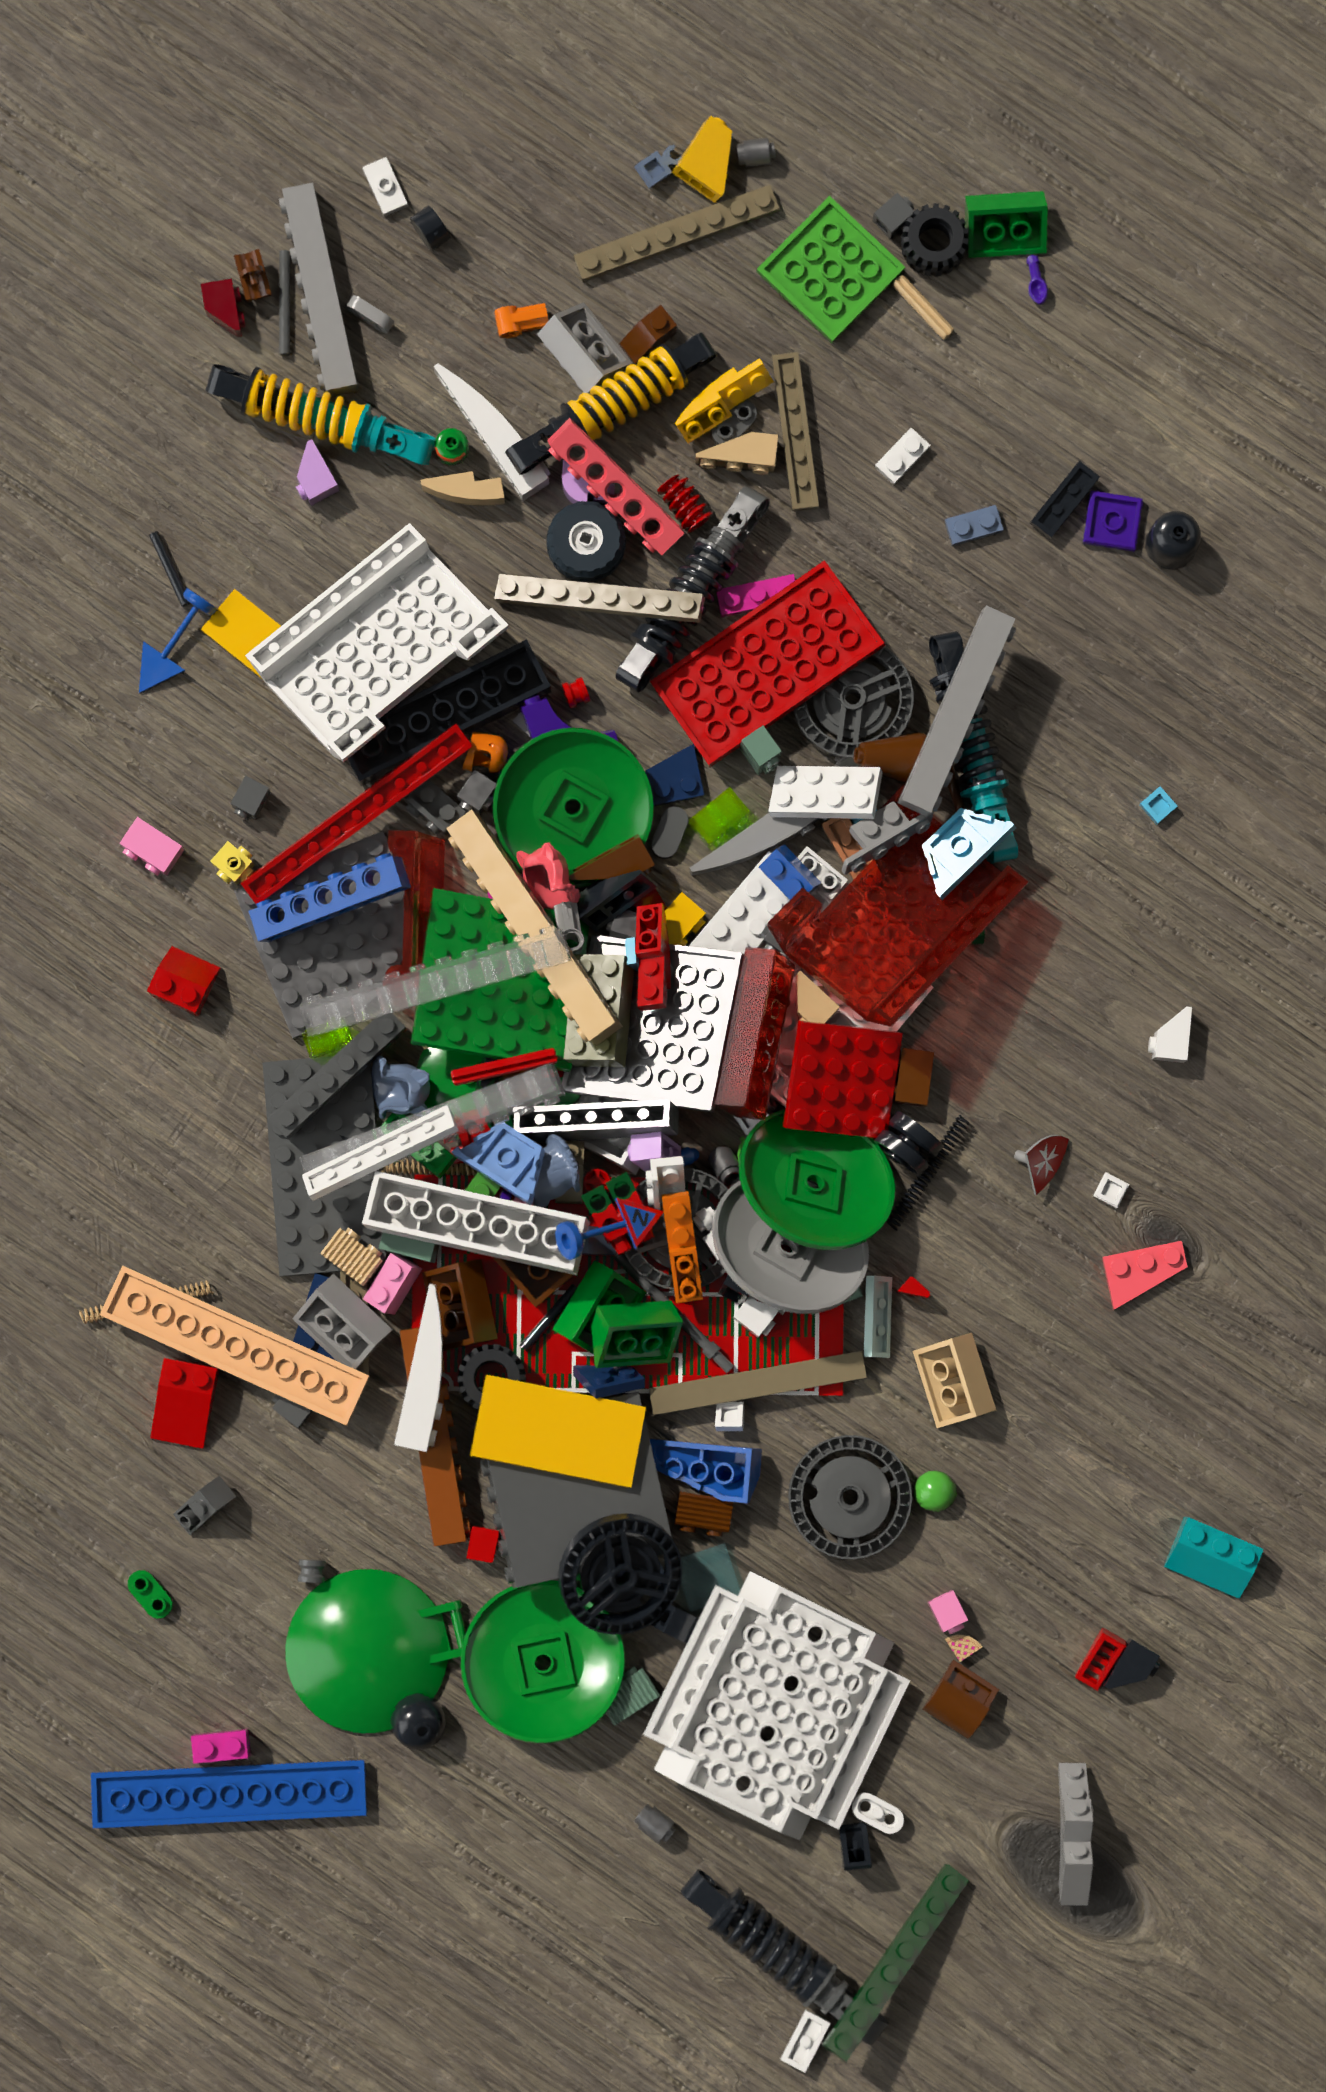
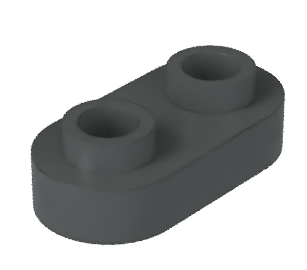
(736, 424)

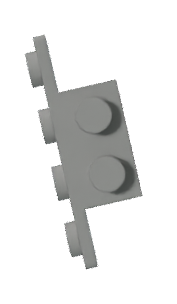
(883, 832)

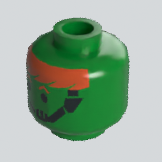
(456, 453)

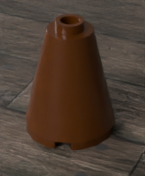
(893, 755)

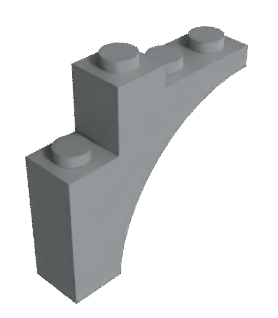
(1075, 1834)

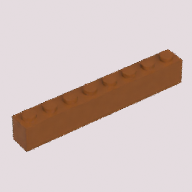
(439, 1466)

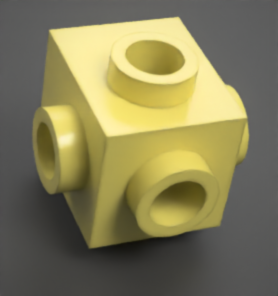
(226, 857)

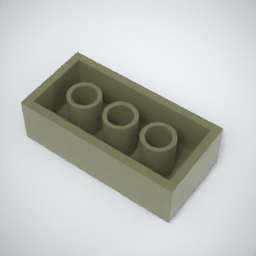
(615, 983)

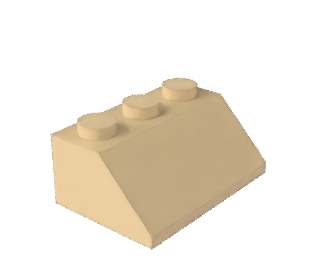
(954, 1380)

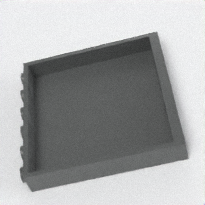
(546, 1510)

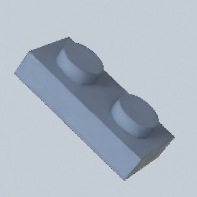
(973, 525)

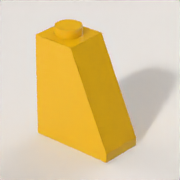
(707, 159)

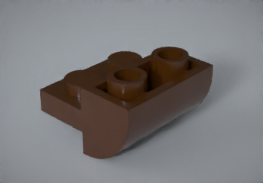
(961, 1699)

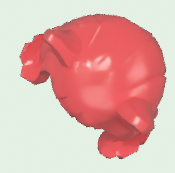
(547, 876)

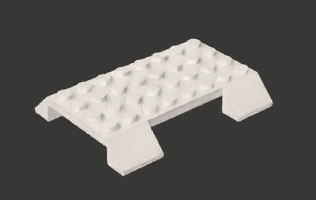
(373, 642)

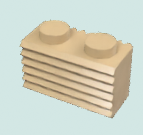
(352, 1256)

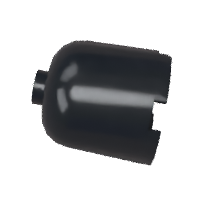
(1166, 547)

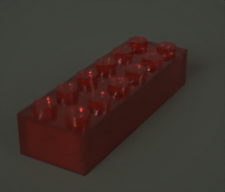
(755, 1033)

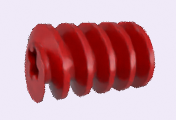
(684, 503)

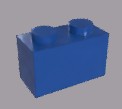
(788, 872)

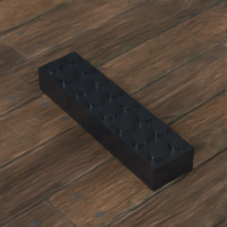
(463, 699)

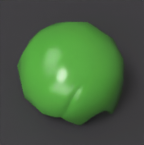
(935, 1491)

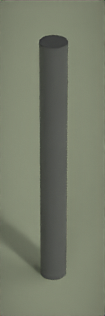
(284, 302)

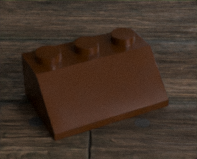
(463, 1304)

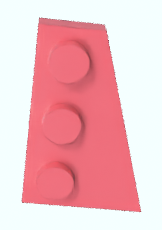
(1141, 1269)

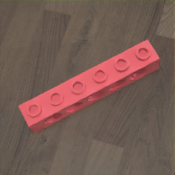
(572, 435)

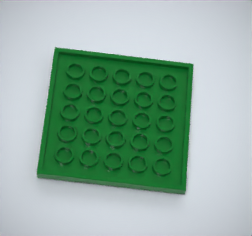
(497, 1018)

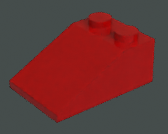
(184, 1403)

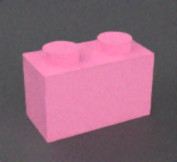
(151, 846)
(392, 1283)

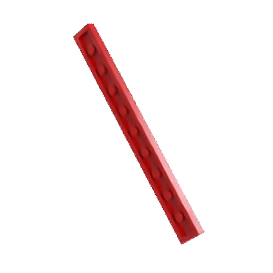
(356, 814)

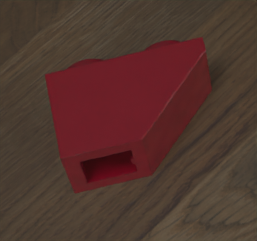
(221, 306)

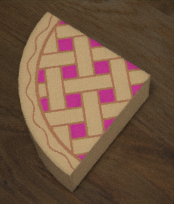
(962, 1646)

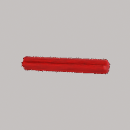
(503, 1066)

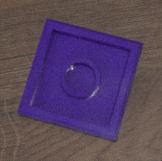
(1112, 521)

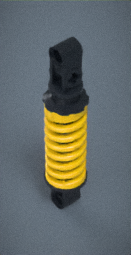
(617, 397)

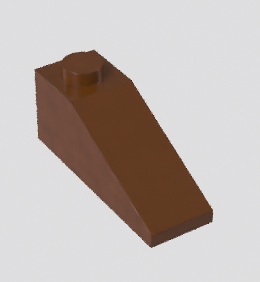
(619, 860)

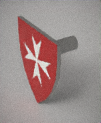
(1043, 1160)

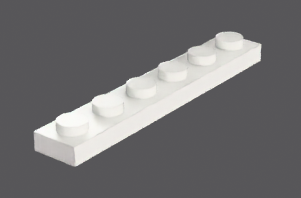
(380, 1152)

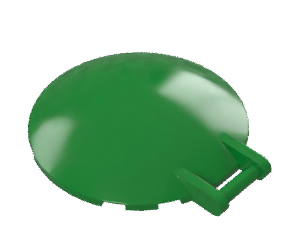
(367, 1646)

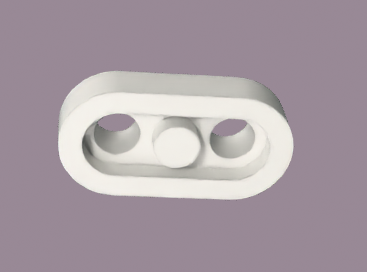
(877, 1813)

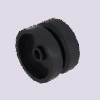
(906, 1147)

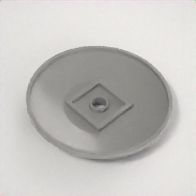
(792, 1282)

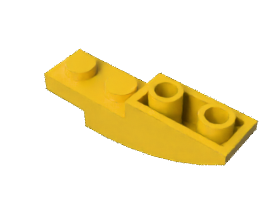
(723, 394)

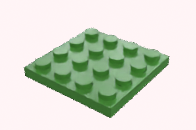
(830, 269)

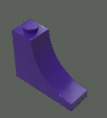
(542, 719)

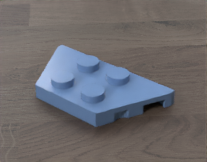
(505, 1159)

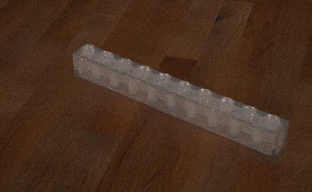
(435, 982)
(469, 1111)

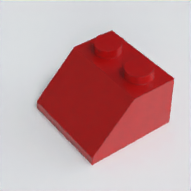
(183, 980)

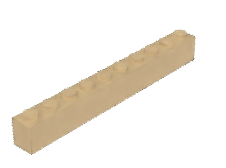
(526, 915)

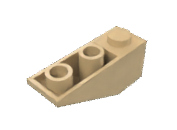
(749, 451)

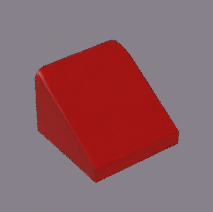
(913, 1288)

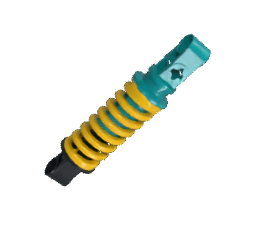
(349, 425)

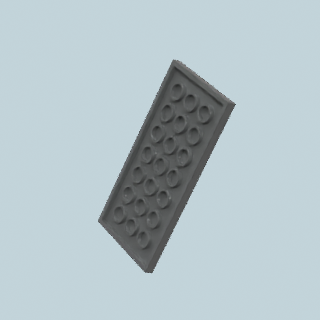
(300, 1223)

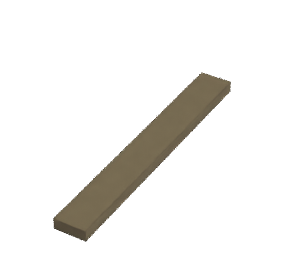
(757, 1383)

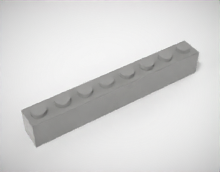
(319, 288)
(957, 710)

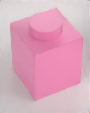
(948, 1612)

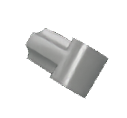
(568, 919)

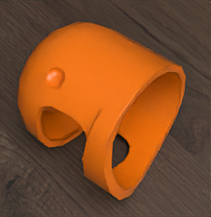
(487, 744)

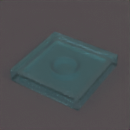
(703, 1572)

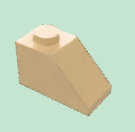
(812, 1002)

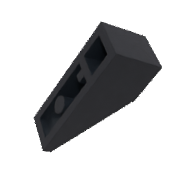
(611, 897)

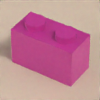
(220, 1746)

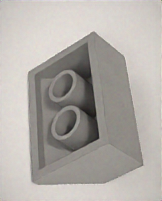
(583, 347)
(342, 1323)

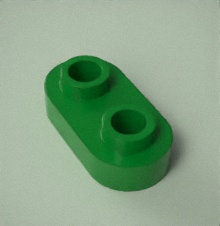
(151, 1592)

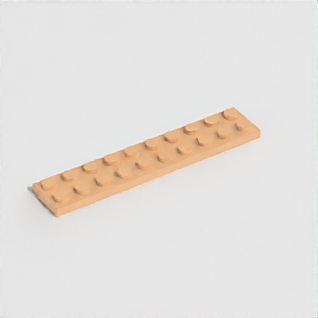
(234, 1345)

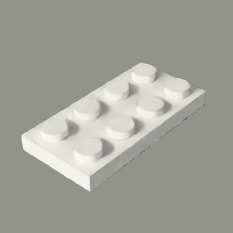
(825, 792)

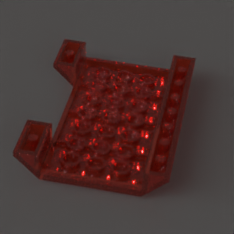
(890, 929)

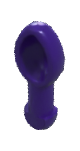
(1037, 287)

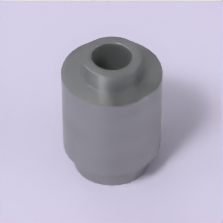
(756, 152)
(724, 1165)
(655, 1824)

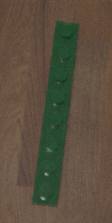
(895, 1963)

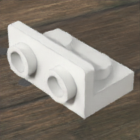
(664, 1178)

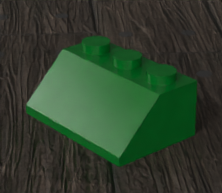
(1006, 224)
(597, 1288)
(635, 1333)

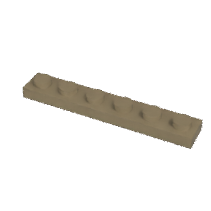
(795, 431)

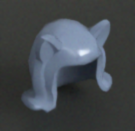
(399, 1087)
(557, 1172)

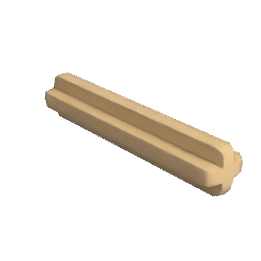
(923, 307)

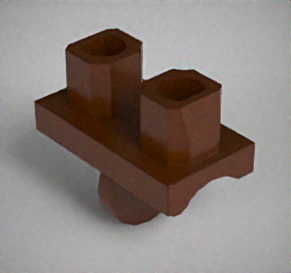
(252, 275)

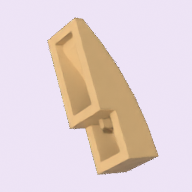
(464, 490)

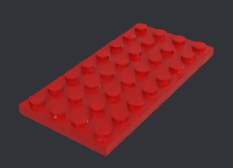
(767, 663)

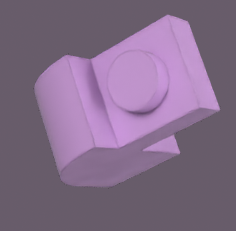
(576, 489)

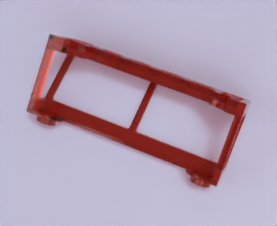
(425, 869)

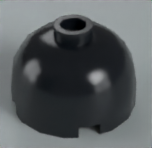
(418, 1722)

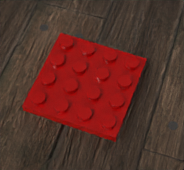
(842, 1079)

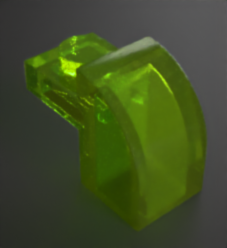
(327, 1042)

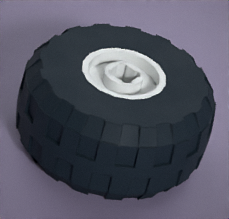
(586, 541)

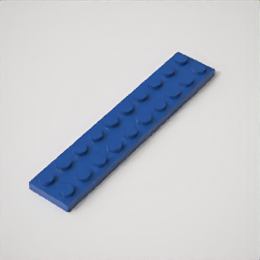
(228, 1793)

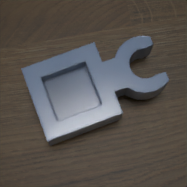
(656, 168)

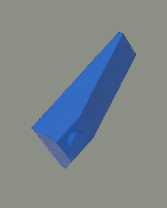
(719, 1470)

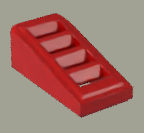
(1113, 1639)

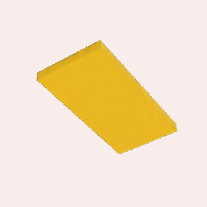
(558, 1431)

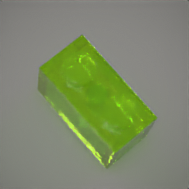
(719, 818)

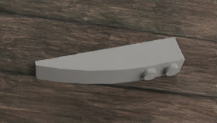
(754, 841)

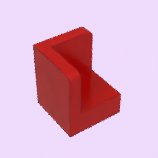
(482, 1544)

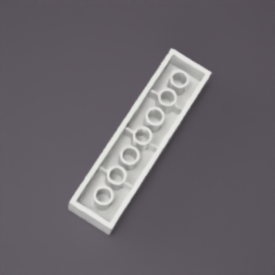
(469, 1221)

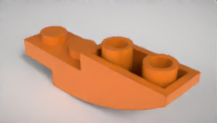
(682, 1247)

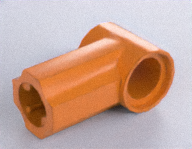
(513, 320)

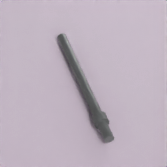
(710, 1349)

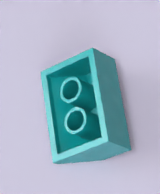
(1213, 1557)

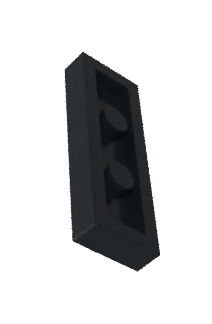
(1064, 500)

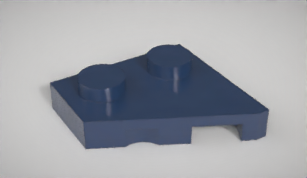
(609, 1380)

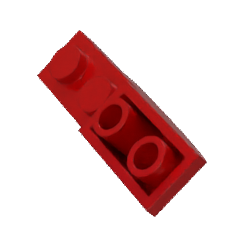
(654, 957)

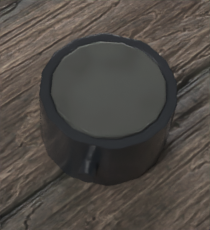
(430, 228)

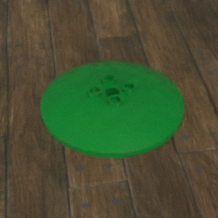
(568, 766)
(851, 1176)
(503, 1675)

